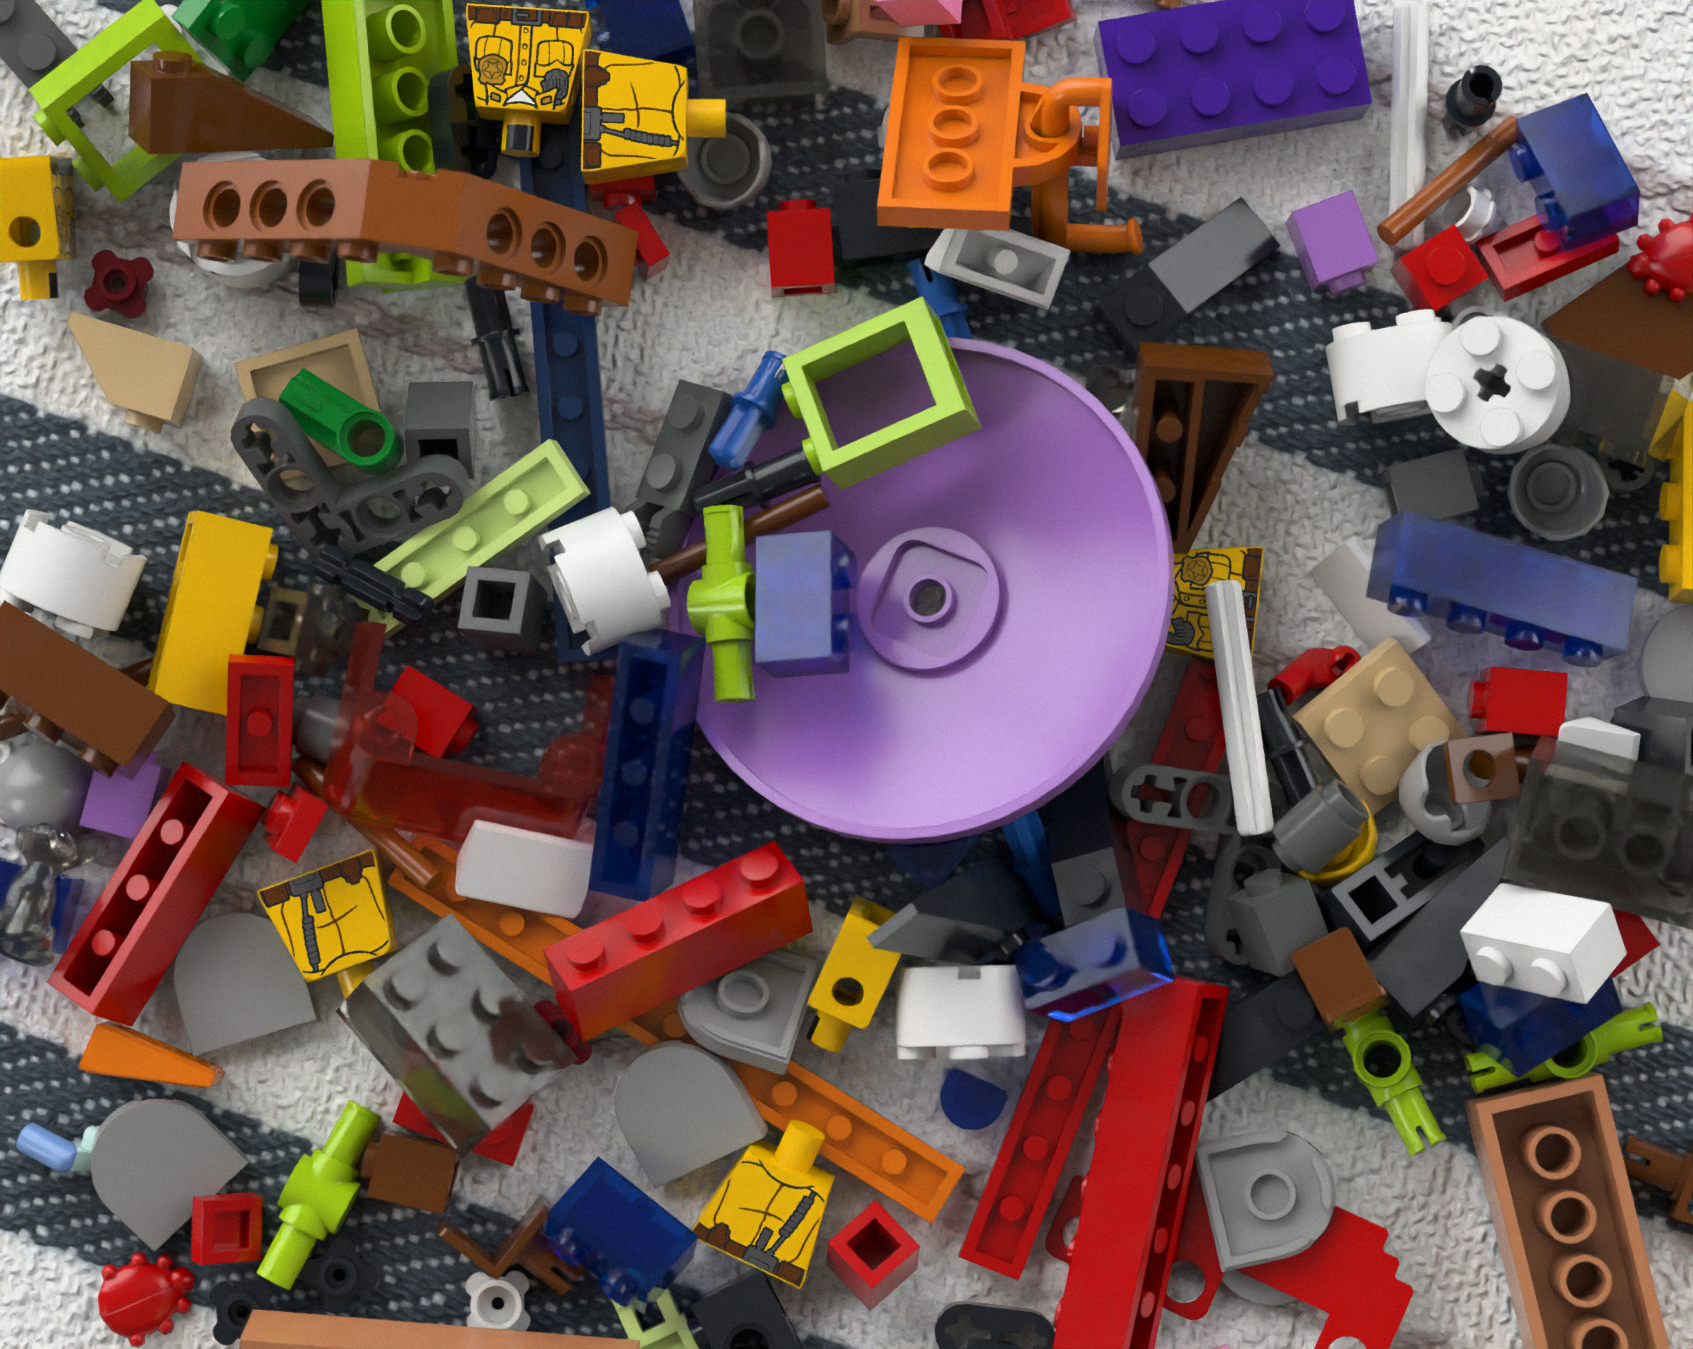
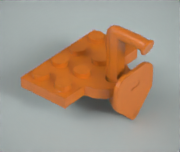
(973, 131)

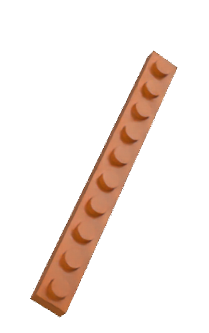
(853, 1132)

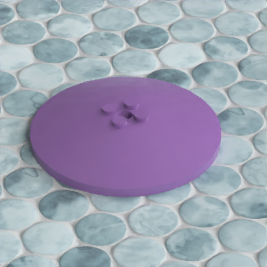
(1046, 625)

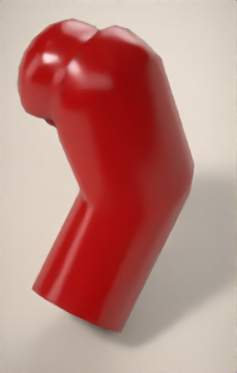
(1314, 671)

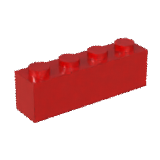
(156, 895)
(678, 940)

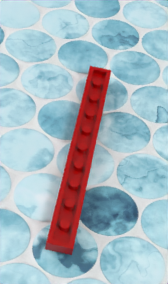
(1075, 1051)

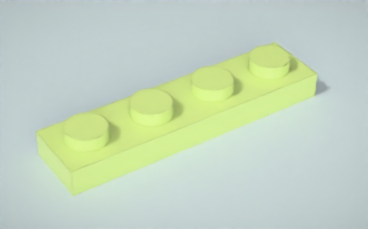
(485, 527)

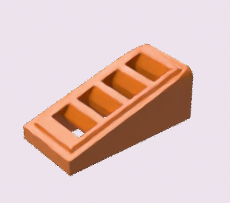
(134, 1055)

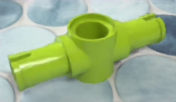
(724, 604)
(1593, 1049)
(1398, 1092)
(319, 1194)

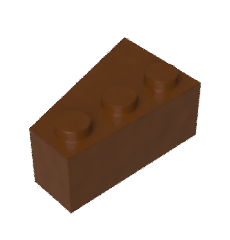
(1190, 419)
(77, 697)

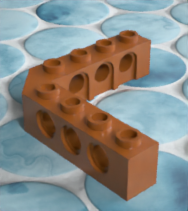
(378, 208)

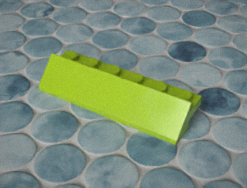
(378, 88)

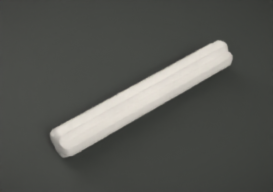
(1408, 112)
(1239, 707)

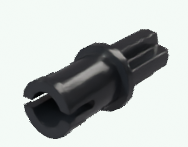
(1472, 99)
(496, 340)
(758, 483)
(1285, 746)

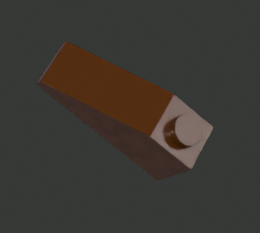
(195, 109)

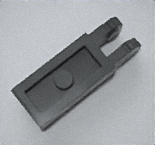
(36, 46)
(679, 466)

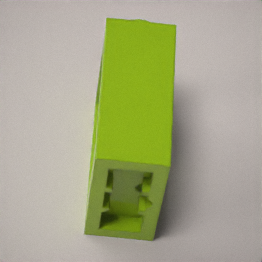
(86, 71)
(899, 442)

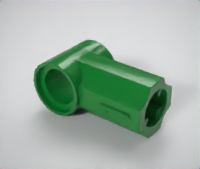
(339, 420)

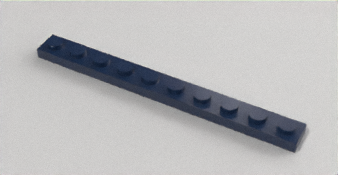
(568, 364)

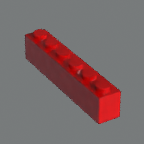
(1140, 1167)

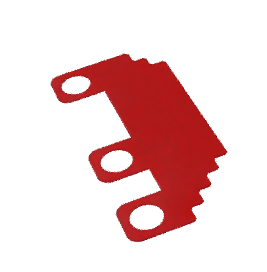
(1339, 1273)

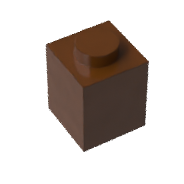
(411, 1171)

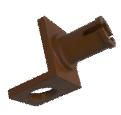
(1492, 759)
(1339, 979)
(1665, 1171)
(523, 1245)

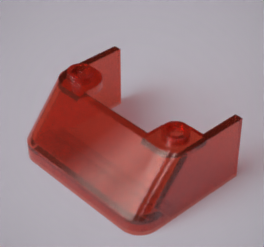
(384, 783)

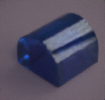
(970, 1099)

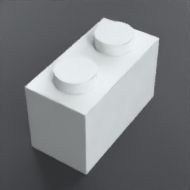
(1543, 942)

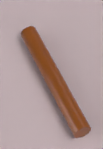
(1448, 182)
(385, 839)

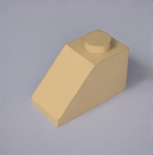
(139, 371)

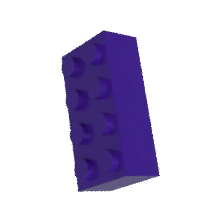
(1230, 72)

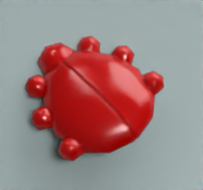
(1666, 260)
(144, 1297)

